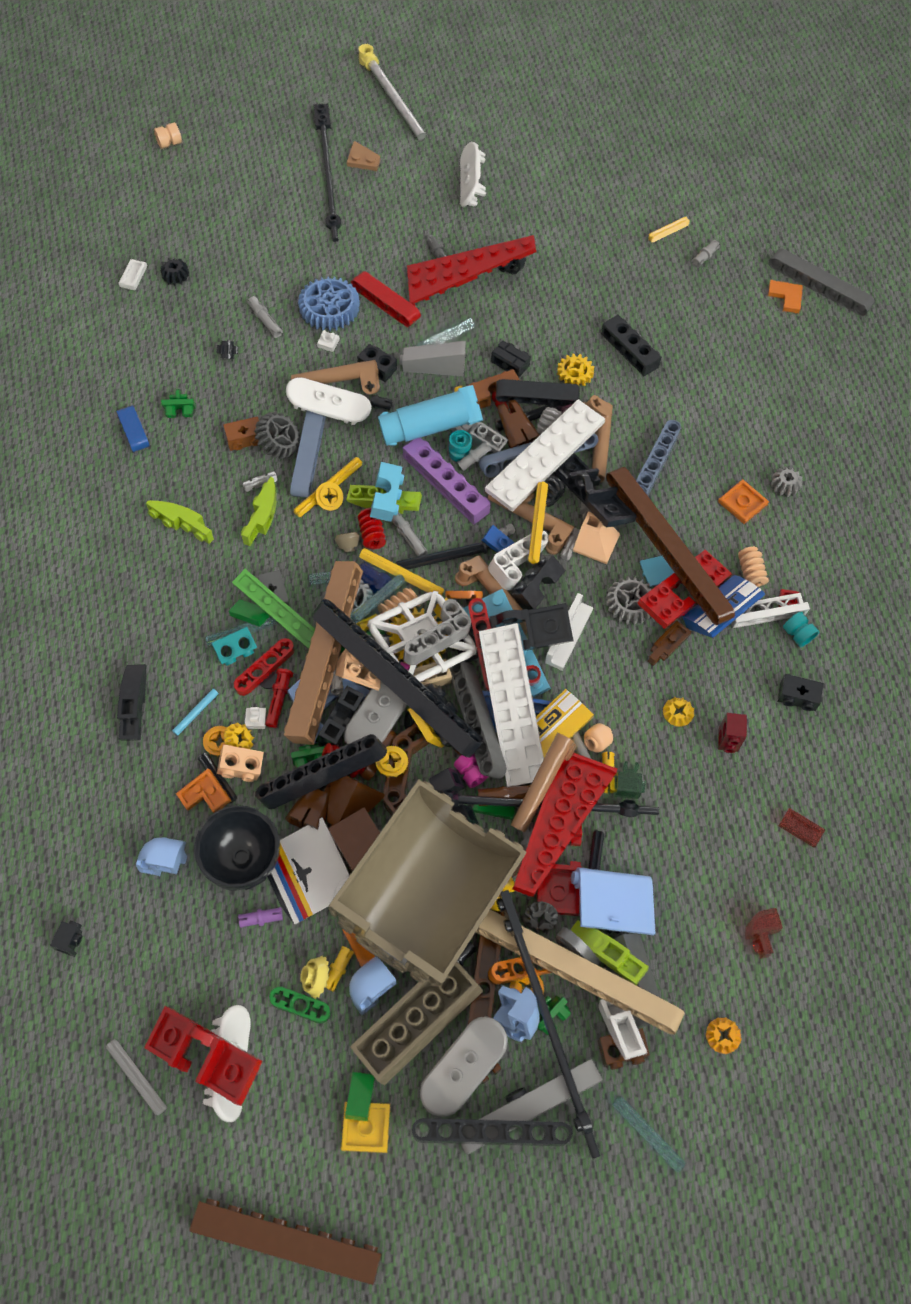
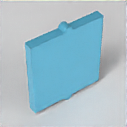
(655, 570)

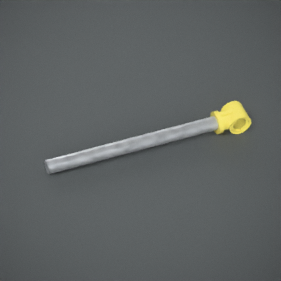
(371, 62)

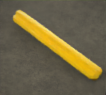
(338, 478)
(538, 521)
(395, 570)

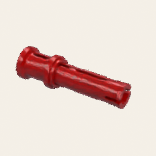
(280, 690)

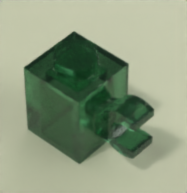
(629, 783)

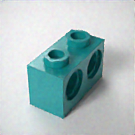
(232, 641)

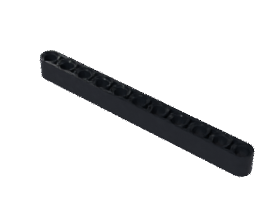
(397, 678)

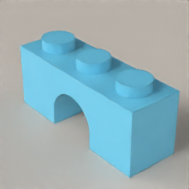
(384, 505)

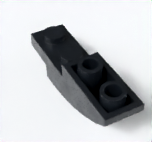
(130, 702)

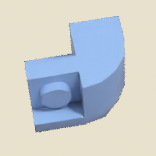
(161, 856)
(369, 984)
(518, 1013)

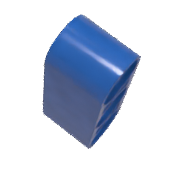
(133, 428)

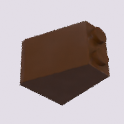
(354, 836)

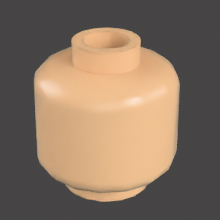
(598, 738)

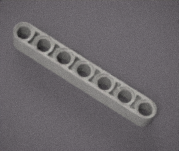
(537, 1101)

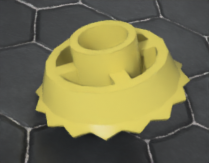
(315, 976)

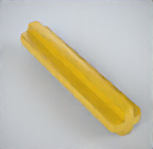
(668, 229)

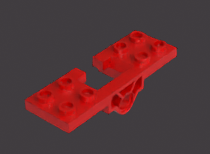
(665, 605)
(557, 886)
(227, 1067)

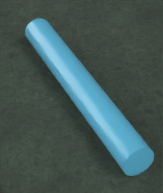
(195, 712)

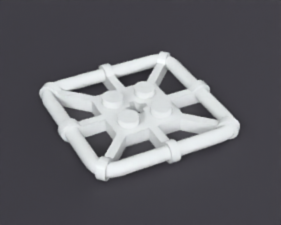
(413, 628)

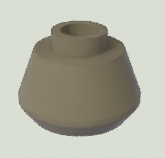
(347, 541)

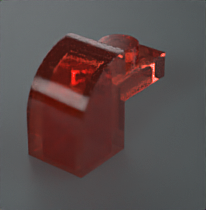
(759, 927)

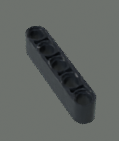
(537, 392)

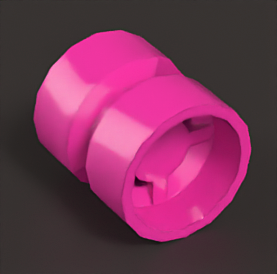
(470, 770)

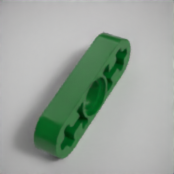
(296, 996)

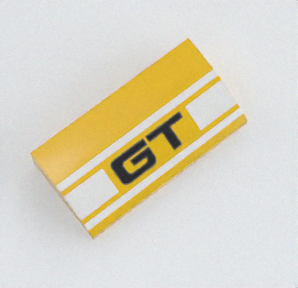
(562, 716)

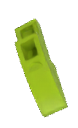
(363, 496)
(264, 509)
(179, 516)
(612, 953)

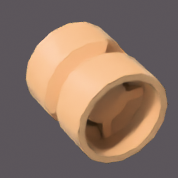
(167, 135)

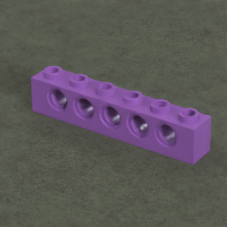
(425, 460)

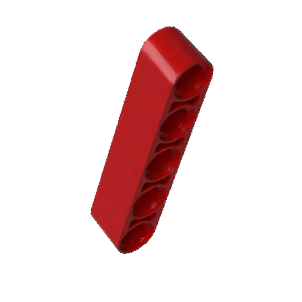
(386, 299)

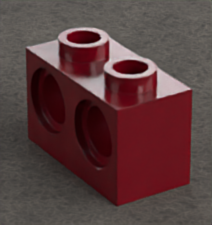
(732, 732)

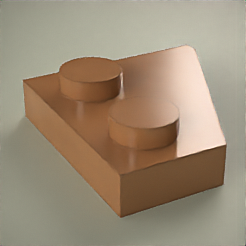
(363, 158)

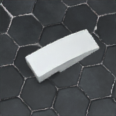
(623, 1030)

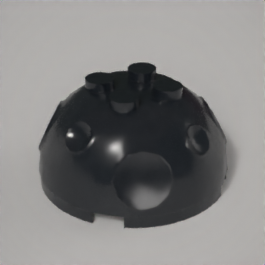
(237, 848)

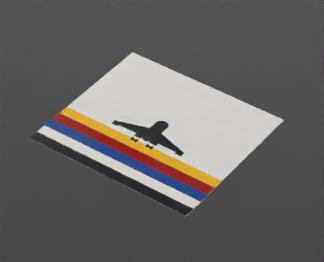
(307, 872)

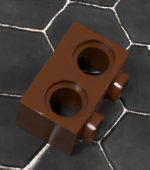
(616, 1063)

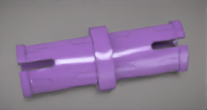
(260, 917)

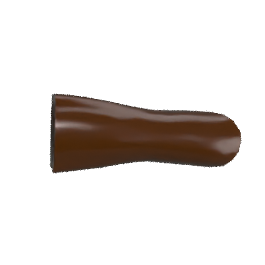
(516, 425)
(310, 809)

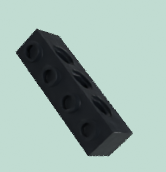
(631, 345)

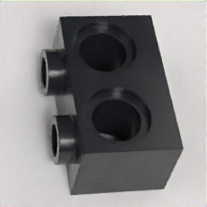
(385, 362)

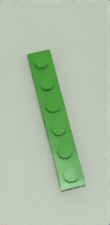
(274, 607)

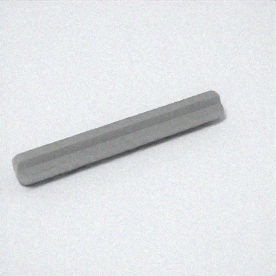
(136, 1077)

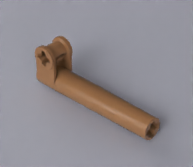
(365, 370)
(600, 450)
(558, 529)
(477, 570)
(560, 749)

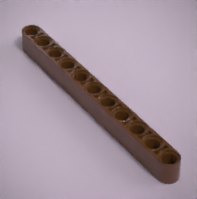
(671, 547)

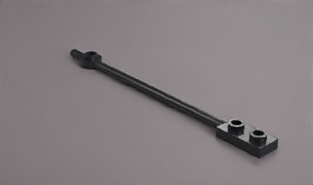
(322, 123)
(626, 808)
(512, 924)

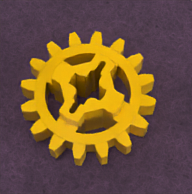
(575, 370)

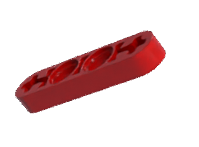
(261, 664)

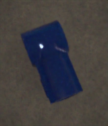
(373, 577)

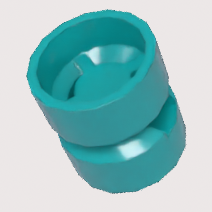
(459, 445)
(802, 631)

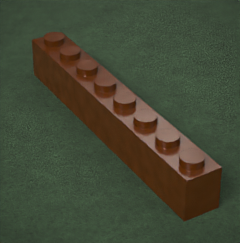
(285, 1242)

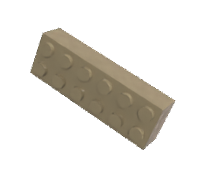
(414, 1023)

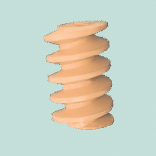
(753, 566)
(404, 596)

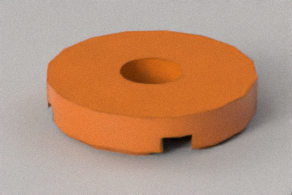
(464, 594)

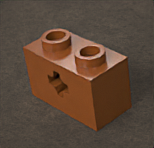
(241, 433)

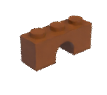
(487, 386)

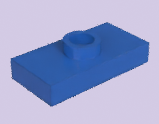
(496, 539)

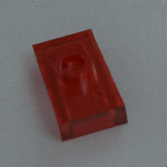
(801, 827)

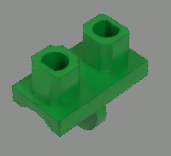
(178, 401)
(306, 754)
(556, 1007)

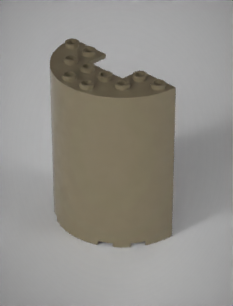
(425, 885)

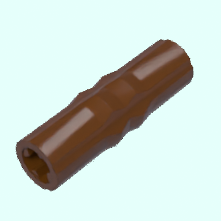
(515, 792)

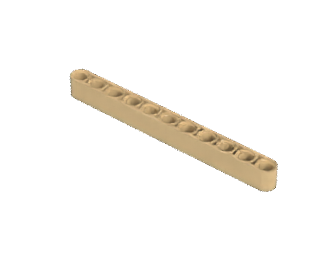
(586, 975)

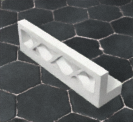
(773, 614)
(578, 615)

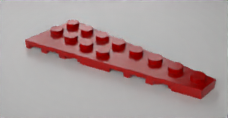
(457, 269)
(562, 812)

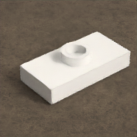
(132, 274)

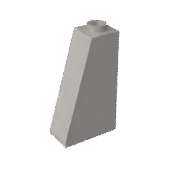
(435, 359)

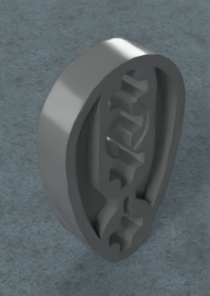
(571, 942)

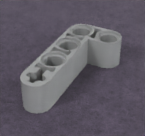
(417, 649)

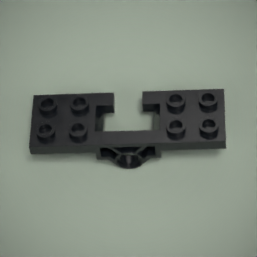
(601, 502)
(544, 626)

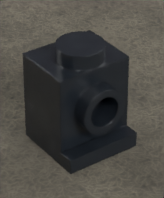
(67, 938)

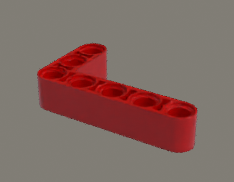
(482, 617)

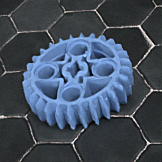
(329, 303)

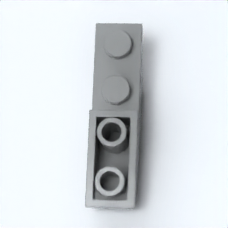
(481, 432)

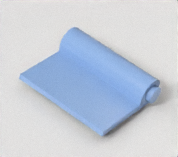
(615, 900)

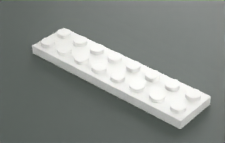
(544, 455)
(512, 703)

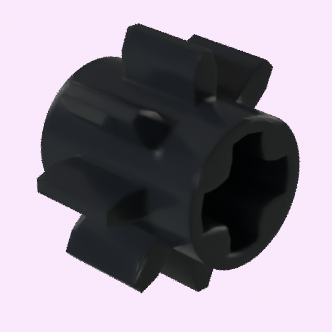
(227, 349)

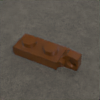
(668, 642)

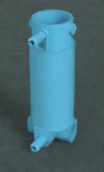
(431, 416)

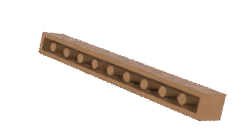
(321, 659)

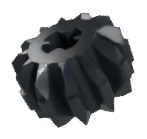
(174, 271)
(555, 490)

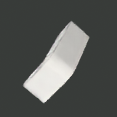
(505, 563)

